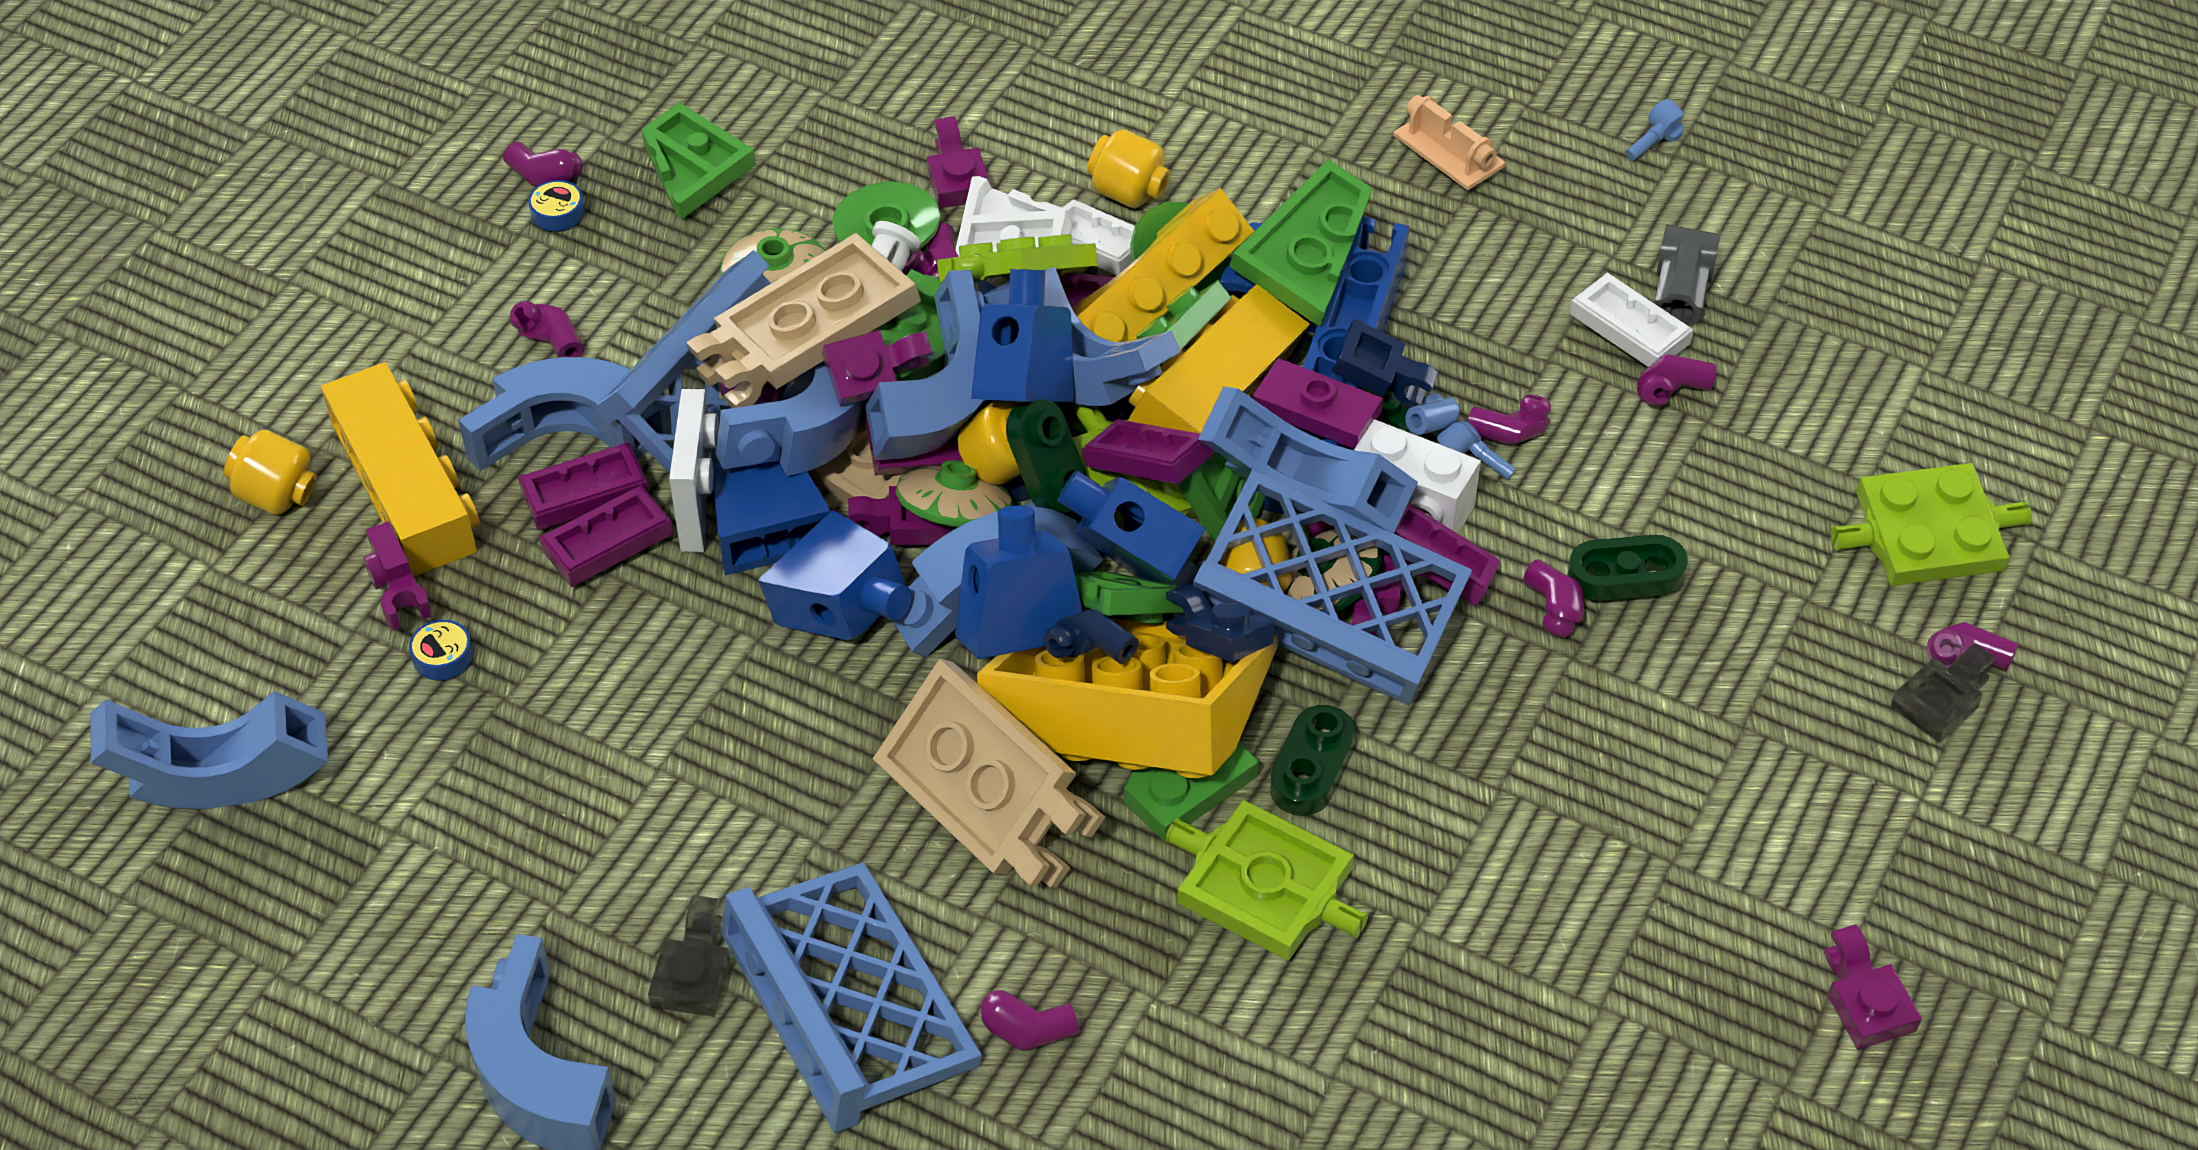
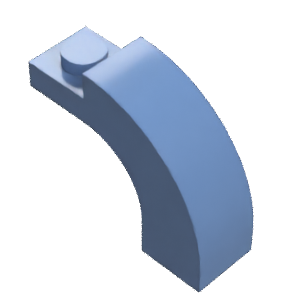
(1101, 368)
(550, 399)
(929, 412)
(794, 431)
(1342, 477)
(940, 571)
(213, 765)
(533, 1093)

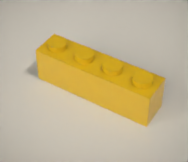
(1231, 353)
(400, 468)

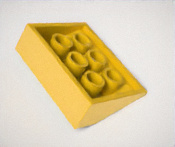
(1156, 710)

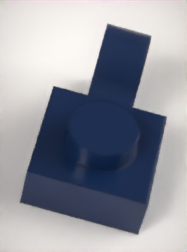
(1377, 363)
(1224, 630)

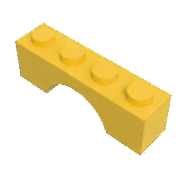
(1176, 260)

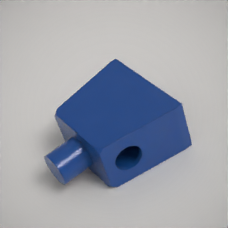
(1024, 346)
(763, 513)
(1153, 536)
(836, 581)
(1014, 587)

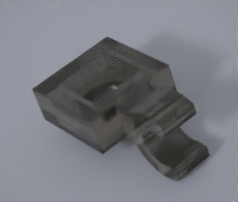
(1943, 697)
(692, 970)

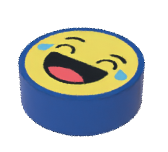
(556, 205)
(441, 649)

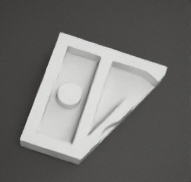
(1001, 216)
(692, 468)

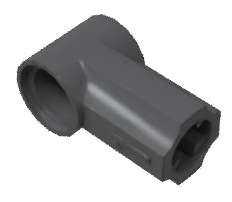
(1684, 270)

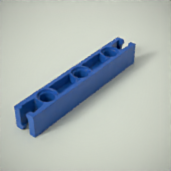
(1362, 293)

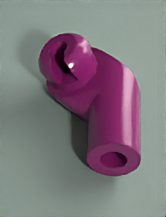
(547, 325)
(1669, 374)
(1515, 427)
(1562, 595)
(1953, 641)
(1023, 1025)

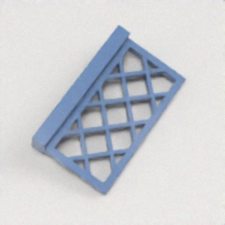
(671, 355)
(1318, 633)
(804, 1022)

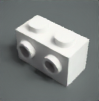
(1444, 476)

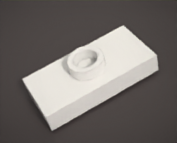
(1107, 232)
(1630, 320)

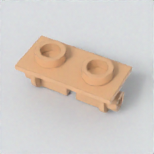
(1448, 146)

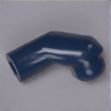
(1089, 632)

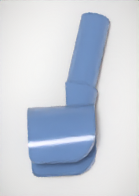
(1666, 124)
(1464, 437)

